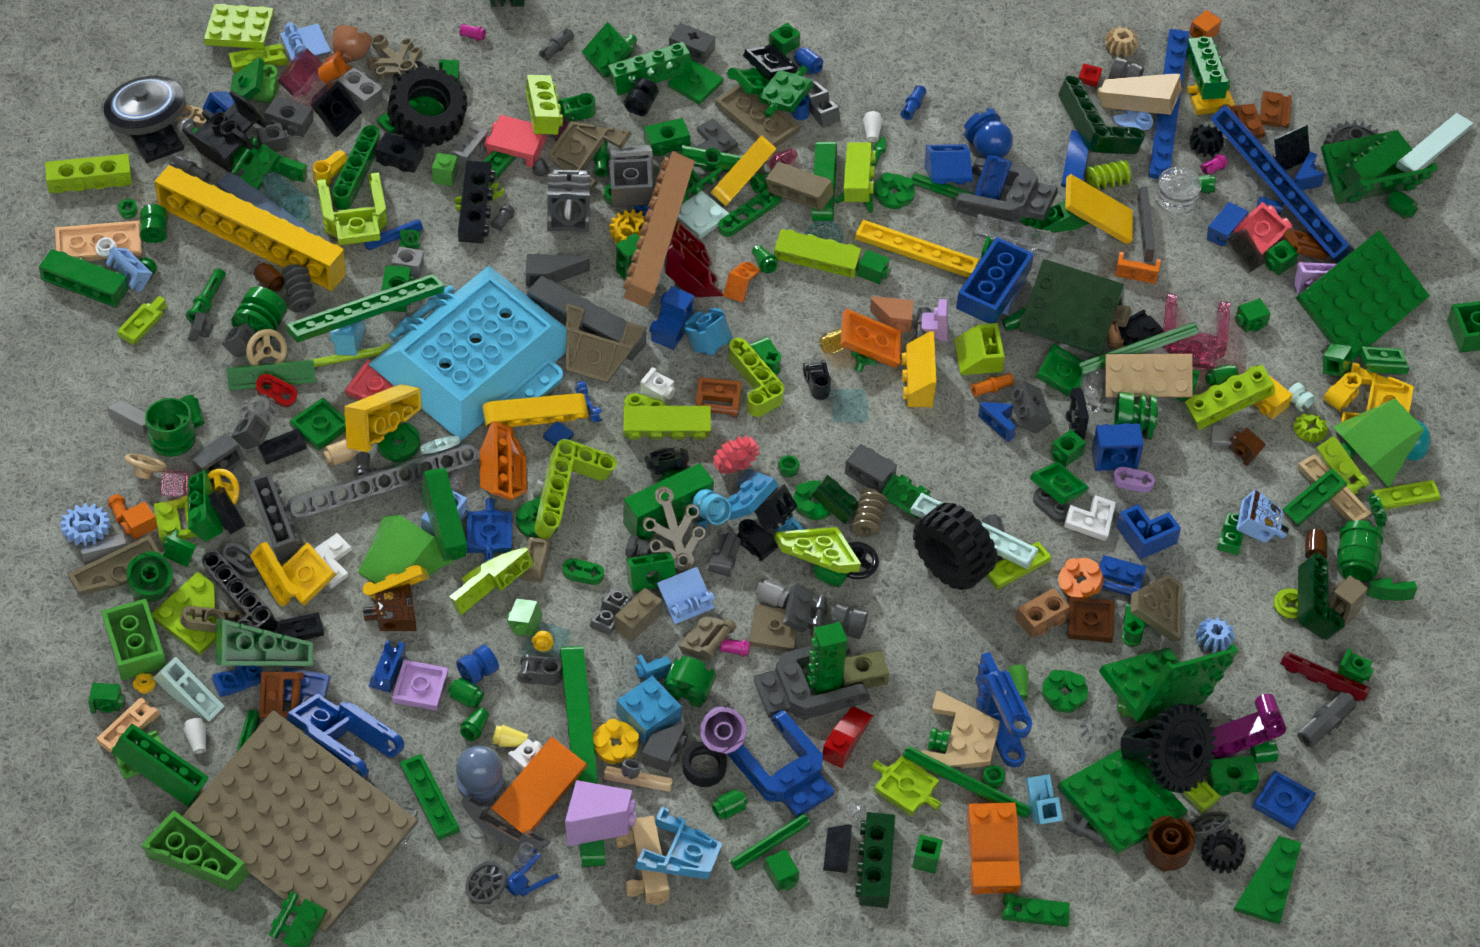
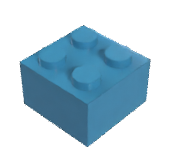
(648, 708)

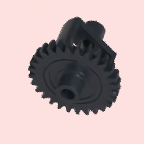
(1173, 747)

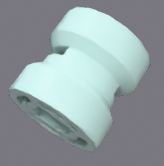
(1301, 397)

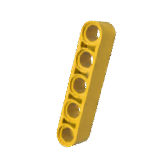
(536, 410)

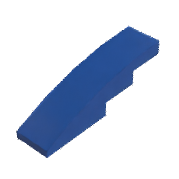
(1075, 158)

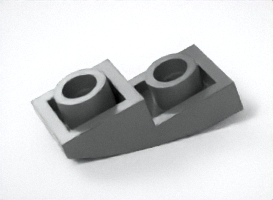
(605, 618)

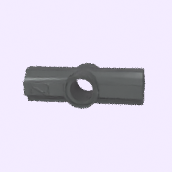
(1327, 719)

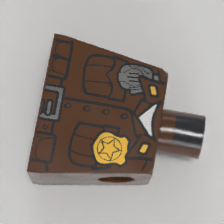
(393, 610)

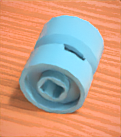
(712, 506)

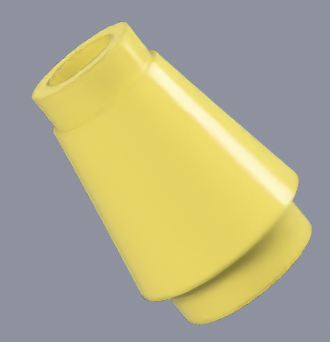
(508, 737)

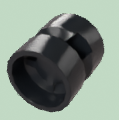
(641, 97)

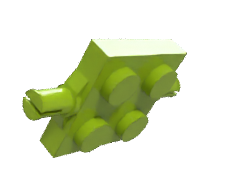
(906, 785)

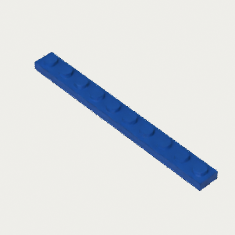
(1165, 123)

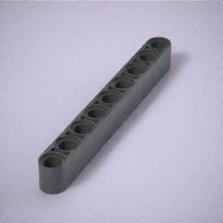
(371, 479)

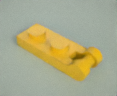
(273, 574)
(412, 575)

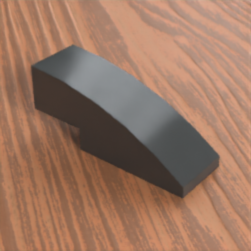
(820, 105)

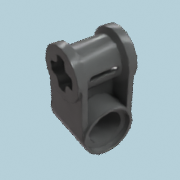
(539, 670)

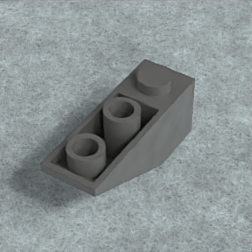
(555, 267)

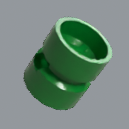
(153, 223)

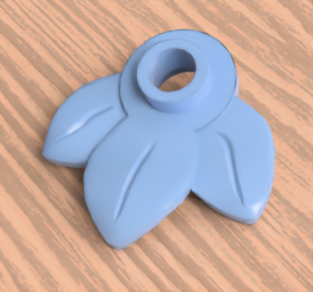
(1134, 119)

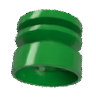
(260, 310)
(1137, 413)
(170, 427)

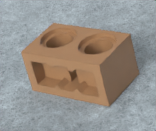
(1040, 610)

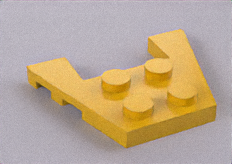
(1382, 390)

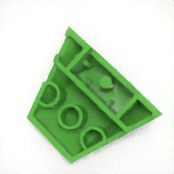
(1382, 437)
(399, 546)

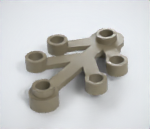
(380, 44)
(675, 532)

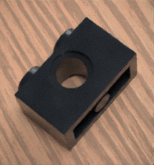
(399, 153)

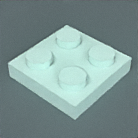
(701, 214)

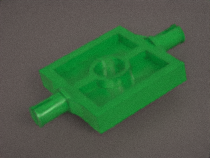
(785, 91)

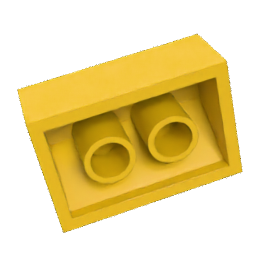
(919, 371)

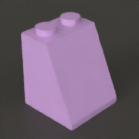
(599, 813)

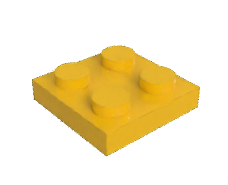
(308, 573)

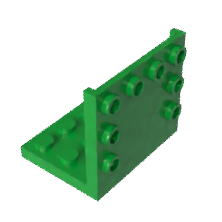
(1340, 153)
(1159, 680)

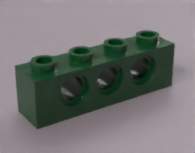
(881, 827)

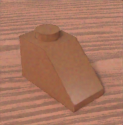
(893, 312)

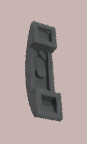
(478, 812)

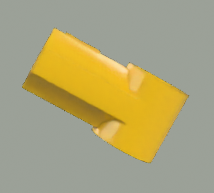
(330, 167)

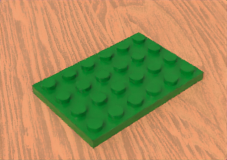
(1363, 295)

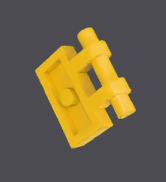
(1207, 105)

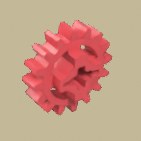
(736, 455)

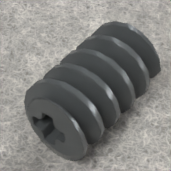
(298, 287)

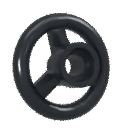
(860, 550)

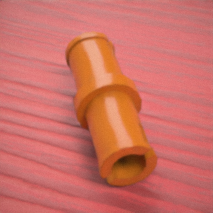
(992, 384)

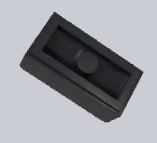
(837, 848)

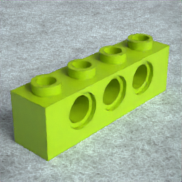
(543, 104)
(88, 173)

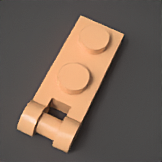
(117, 728)

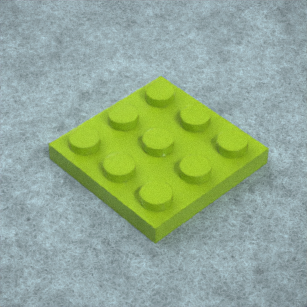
(239, 26)

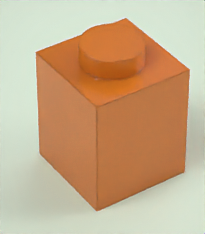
(1205, 25)
(138, 521)

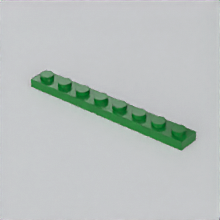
(364, 308)

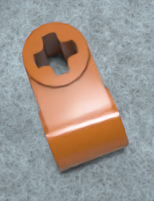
(333, 68)

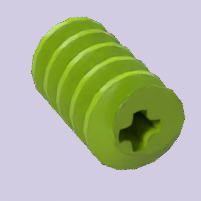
(1109, 174)

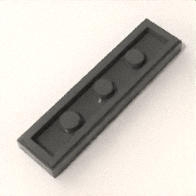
(1145, 224)

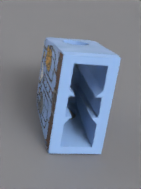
(1260, 518)

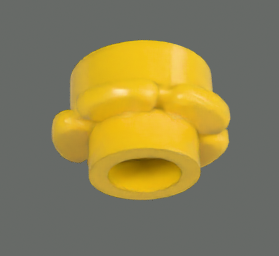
(543, 641)
(144, 687)

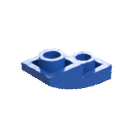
(237, 680)

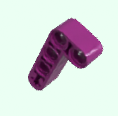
(1250, 729)

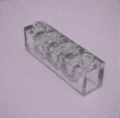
(1037, 241)

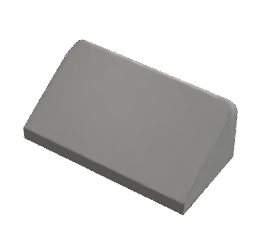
(128, 416)
(102, 547)

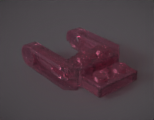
(1203, 346)

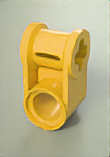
(1343, 391)

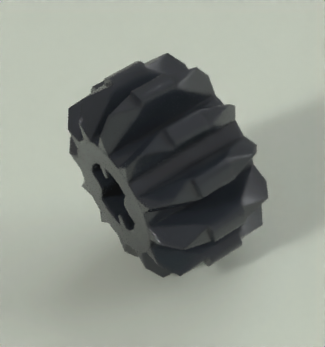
(1206, 140)

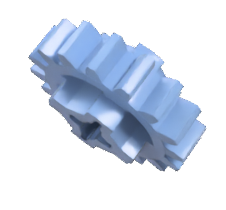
(85, 524)

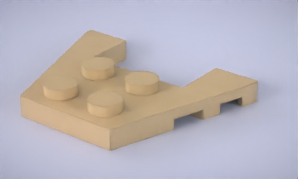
(971, 736)

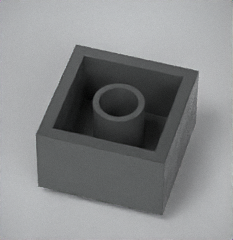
(631, 182)

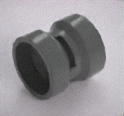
(637, 547)

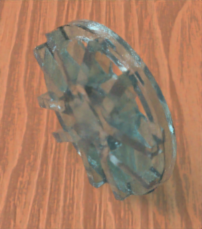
(826, 233)

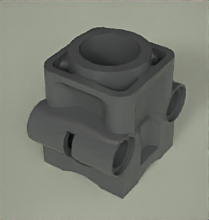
(568, 200)

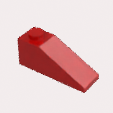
(845, 736)

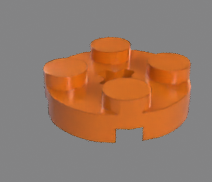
(1080, 567)

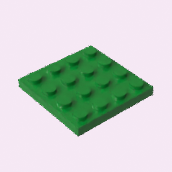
(1120, 800)

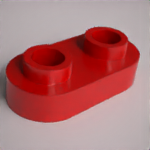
(277, 390)

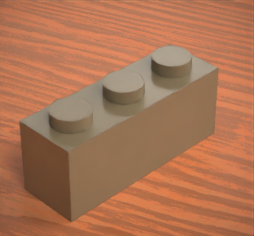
(799, 186)

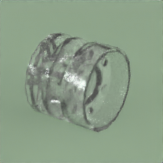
(1177, 193)

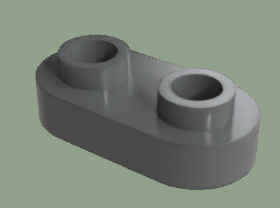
(1050, 506)
(242, 559)

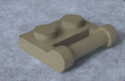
(706, 636)

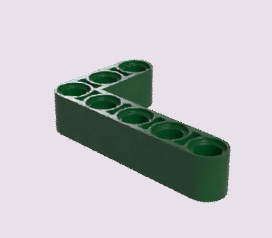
(1091, 126)

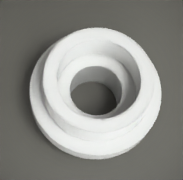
(104, 247)

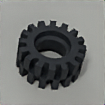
(1217, 861)

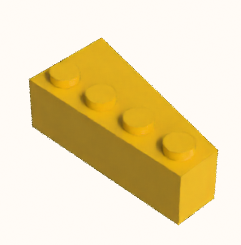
(378, 414)

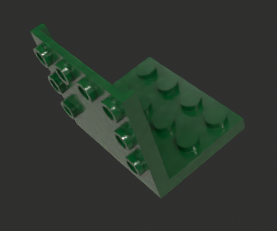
(1072, 306)

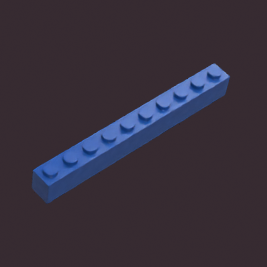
(1282, 184)

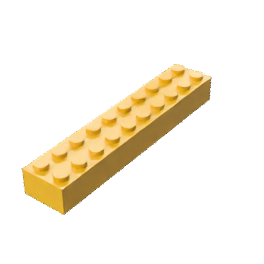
(249, 226)

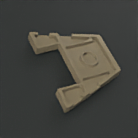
(581, 142)
(595, 355)

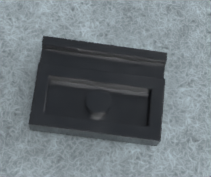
(1139, 327)

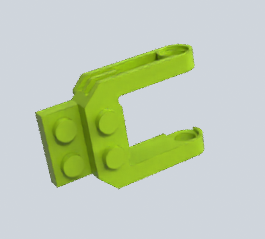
(354, 224)

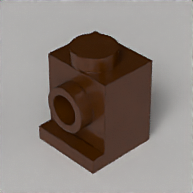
(1246, 445)

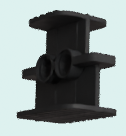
(225, 131)

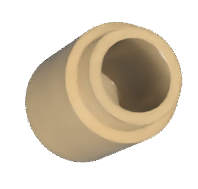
(338, 453)

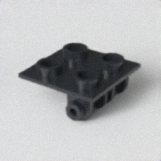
(1292, 147)

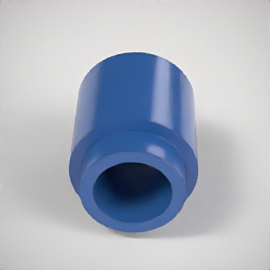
(809, 59)

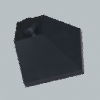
(335, 107)

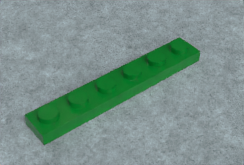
(287, 167)

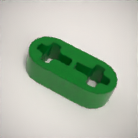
(583, 571)

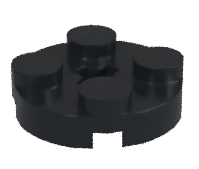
(667, 459)

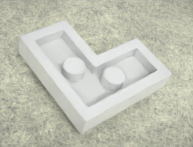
(1092, 523)
(331, 551)

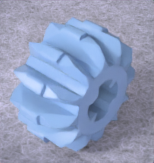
(1215, 635)

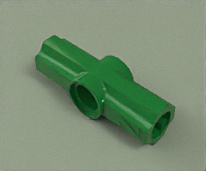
(723, 160)

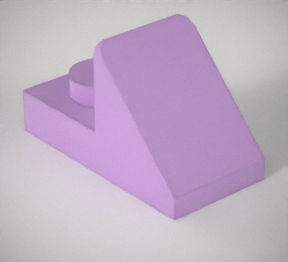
(937, 321)

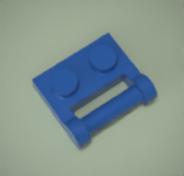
(1122, 572)

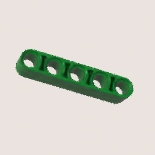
(825, 166)
(356, 167)

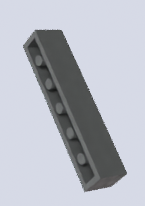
(596, 319)

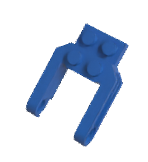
(1002, 701)
(329, 722)
(796, 784)

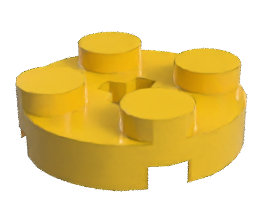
(615, 730)

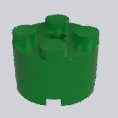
(139, 568)
(689, 680)

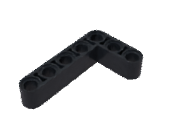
(239, 592)

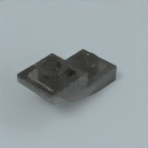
(1247, 250)

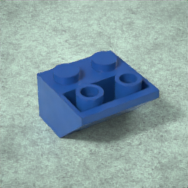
(948, 163)

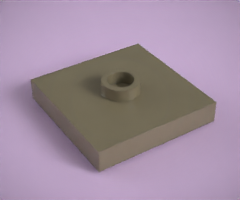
(770, 631)

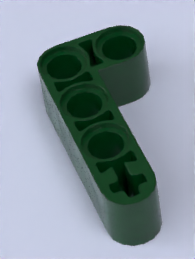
(1313, 599)

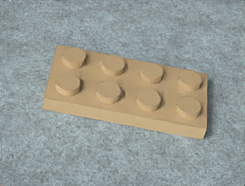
(1149, 375)

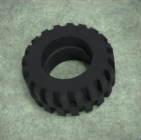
(432, 84)
(955, 546)

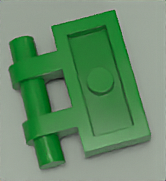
(262, 163)
(304, 925)

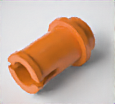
(117, 504)

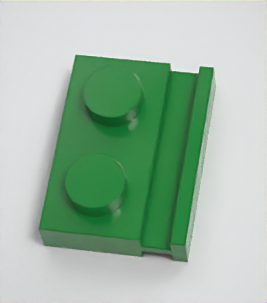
(1384, 360)

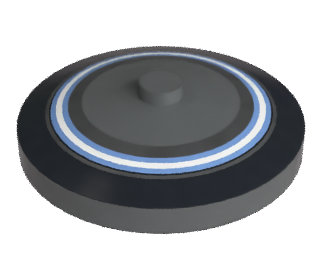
(144, 105)

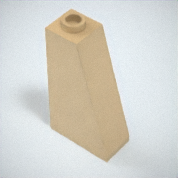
(1142, 93)

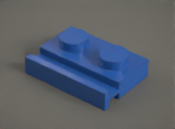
(310, 685)

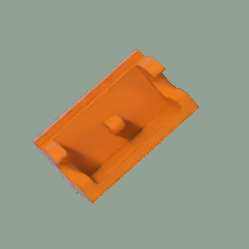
(1137, 270)
(995, 877)

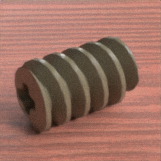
(869, 513)

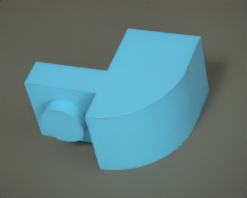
(1043, 804)

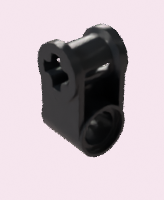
(818, 379)
(756, 539)

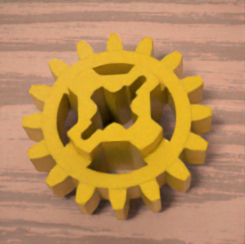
(626, 225)

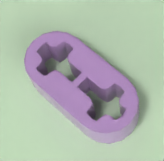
(1133, 479)

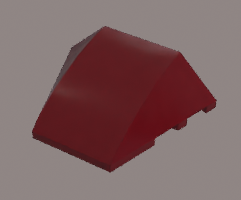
(689, 264)

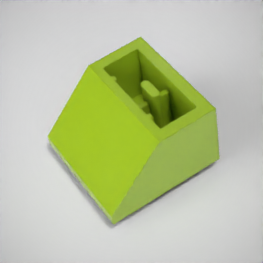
(980, 350)

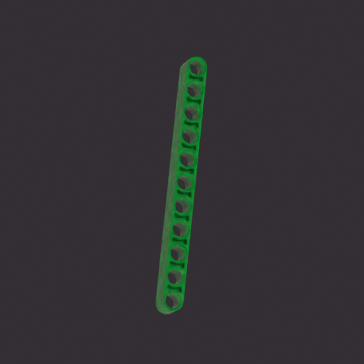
(581, 734)

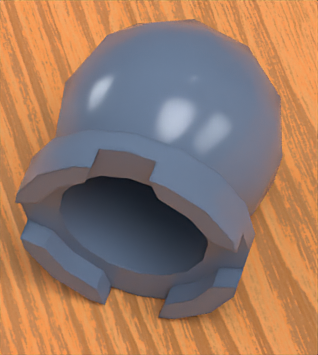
(479, 773)

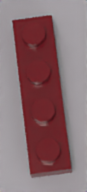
(1333, 680)

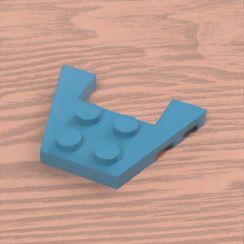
(753, 492)
(690, 854)

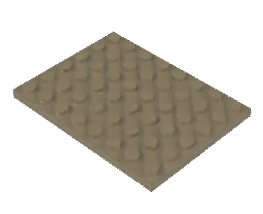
(300, 818)

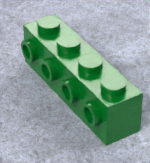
(1207, 68)
(83, 277)
(827, 658)
(160, 765)

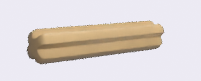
(643, 779)

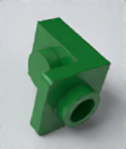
(178, 549)

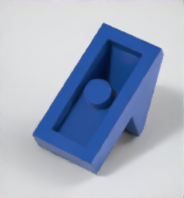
(1308, 176)
(997, 416)

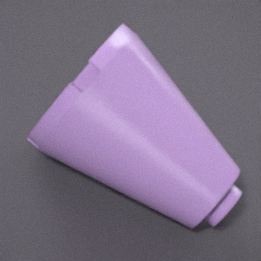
(723, 729)

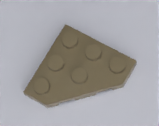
(1160, 606)

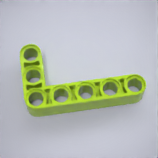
(565, 458)

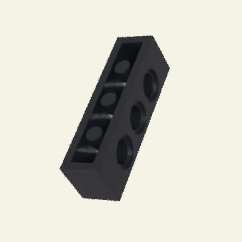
(476, 173)

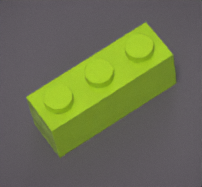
(859, 172)

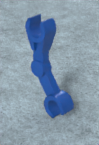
(593, 411)

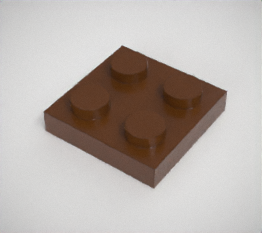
(1091, 619)

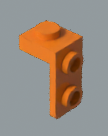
(739, 280)

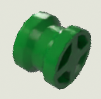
(938, 740)

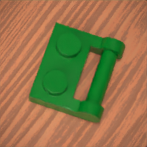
(751, 80)

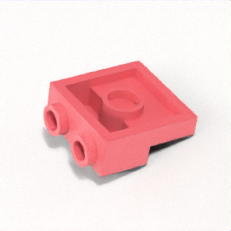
(1265, 227)

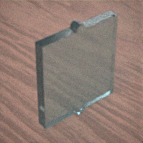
(849, 405)
(559, 637)

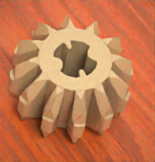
(1121, 41)

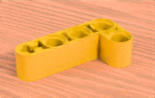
(743, 170)

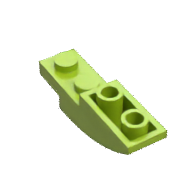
(492, 574)

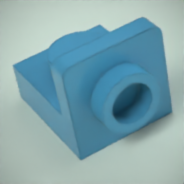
(657, 668)

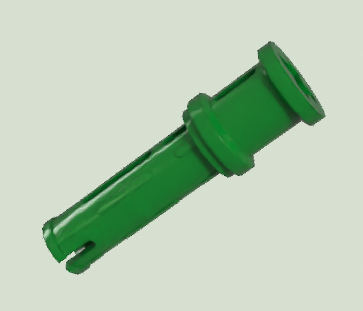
(216, 279)

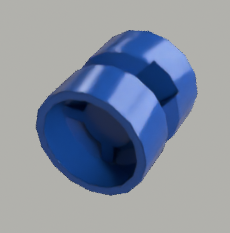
(479, 664)

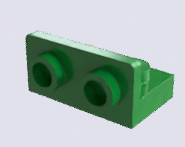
(902, 493)

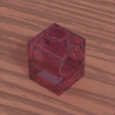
(174, 483)

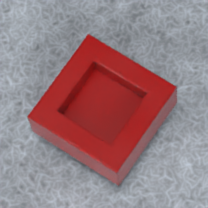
(1090, 75)

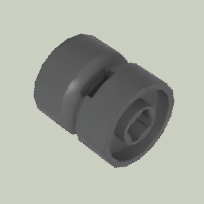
(1122, 69)
(852, 621)

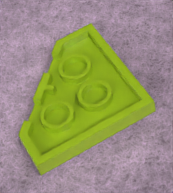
(821, 547)
(195, 592)

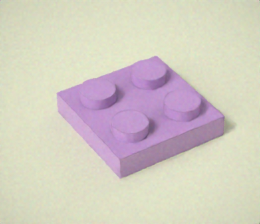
(420, 685)

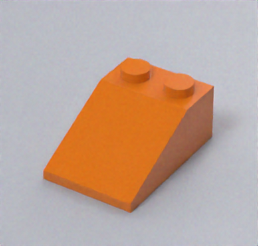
(992, 832)

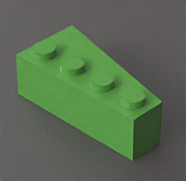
(194, 852)

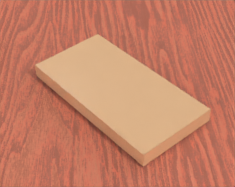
(82, 239)

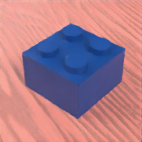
(1117, 446)

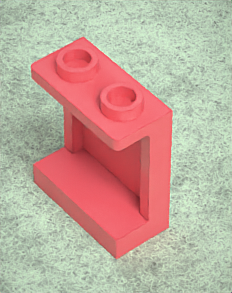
(515, 139)

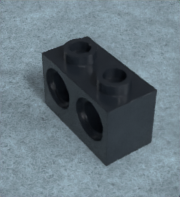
(776, 508)

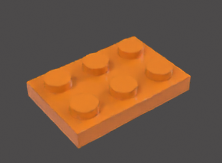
(870, 338)

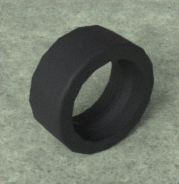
(700, 779)

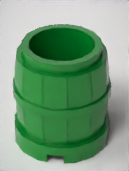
(1359, 550)

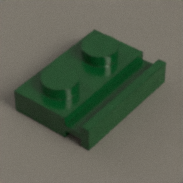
(836, 499)

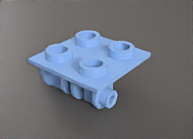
(307, 37)
(686, 595)

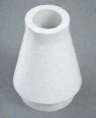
(872, 125)
(196, 734)

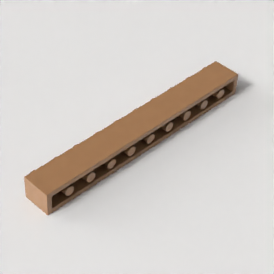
(658, 230)

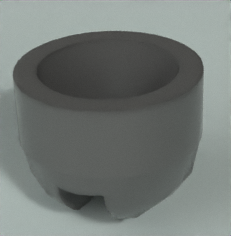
(540, 167)
(630, 768)

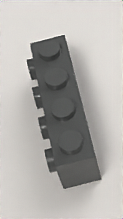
(274, 516)

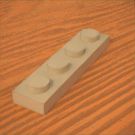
(1345, 501)

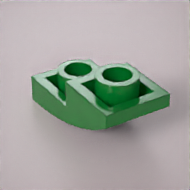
(1230, 538)
(1386, 590)

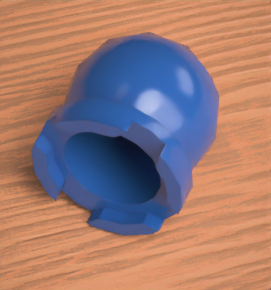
(988, 134)

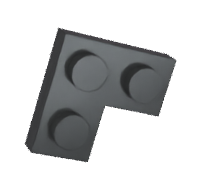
(716, 137)

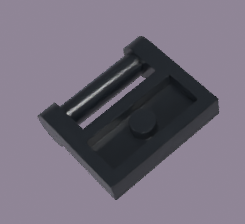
(1078, 412)

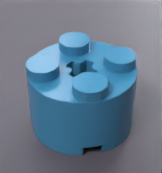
(708, 331)

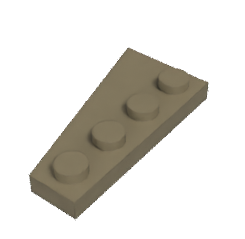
(111, 569)

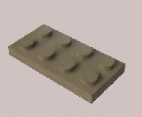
(749, 114)

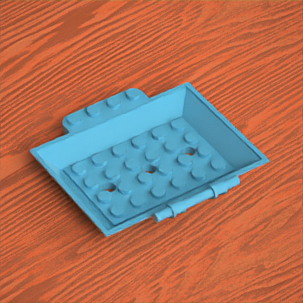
(508, 364)

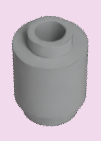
(772, 594)

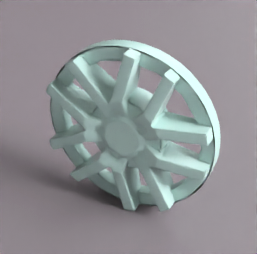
(439, 444)

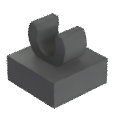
(199, 327)

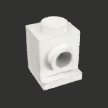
(657, 386)
(520, 758)

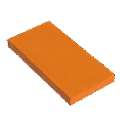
(539, 786)

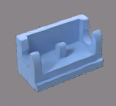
(130, 267)

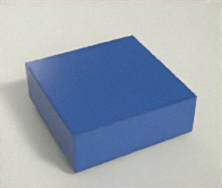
(557, 432)

